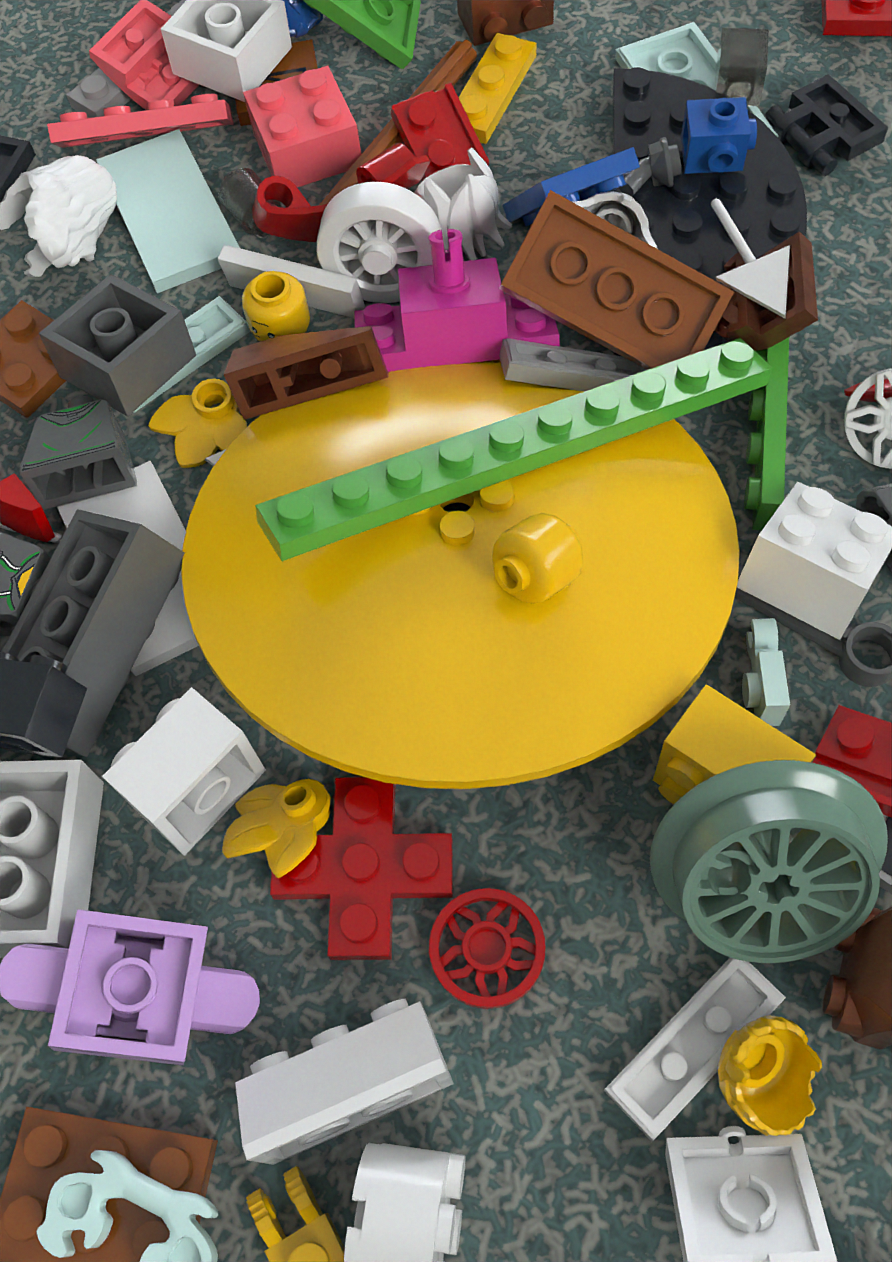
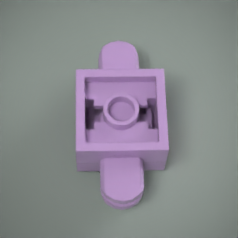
(128, 988)

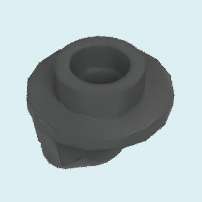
(660, 164)

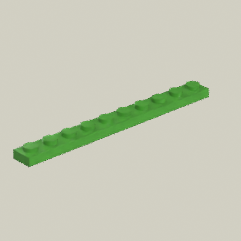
(506, 448)

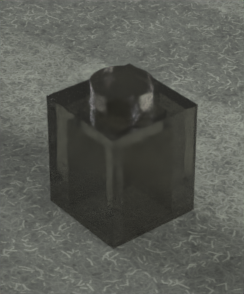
(742, 64)

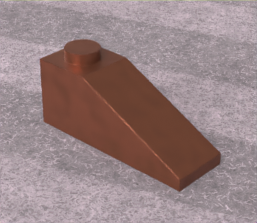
(302, 368)

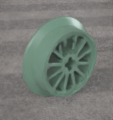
(753, 888)

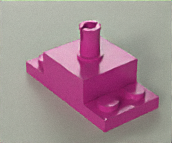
(452, 312)

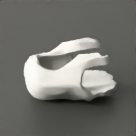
(64, 210)

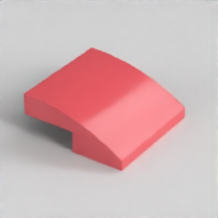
(137, 57)

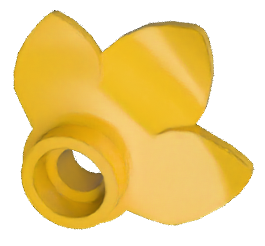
(196, 425)
(280, 822)

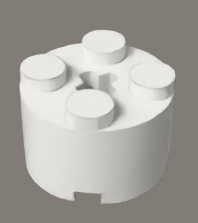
(405, 1205)

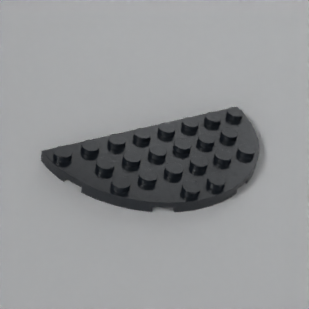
(761, 200)

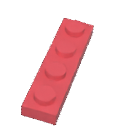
(123, 124)

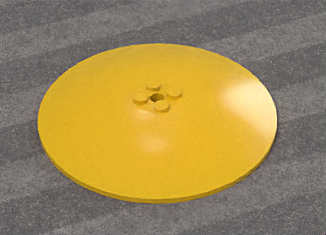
(401, 642)

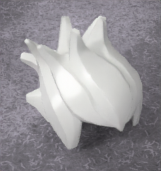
(466, 201)

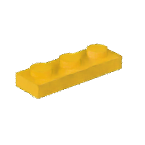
(496, 82)

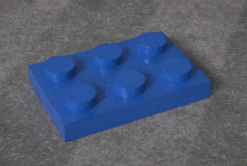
(574, 185)

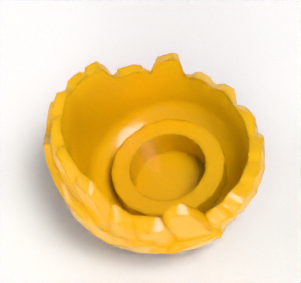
(769, 1074)

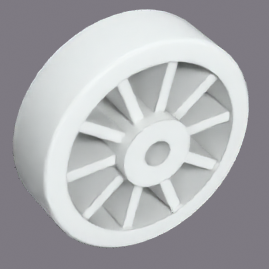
(373, 233)

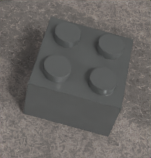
(119, 344)

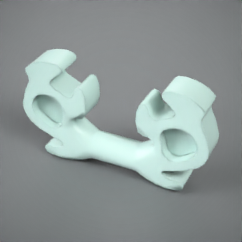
(80, 1204)

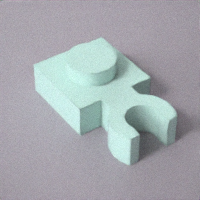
(766, 683)

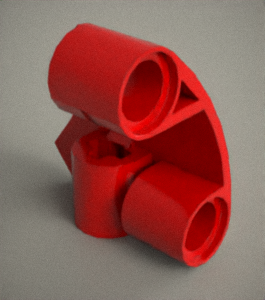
(302, 221)

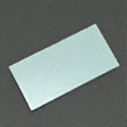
(679, 53)
(168, 210)

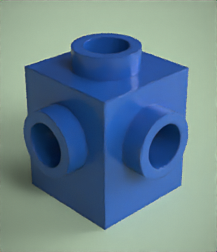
(717, 135)

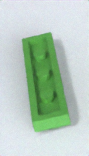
(768, 445)

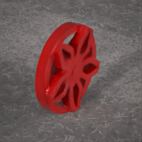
(487, 948)

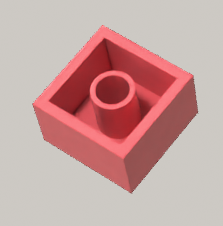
(304, 127)

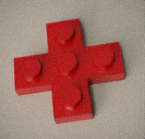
(367, 868)

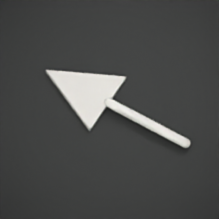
(759, 279)

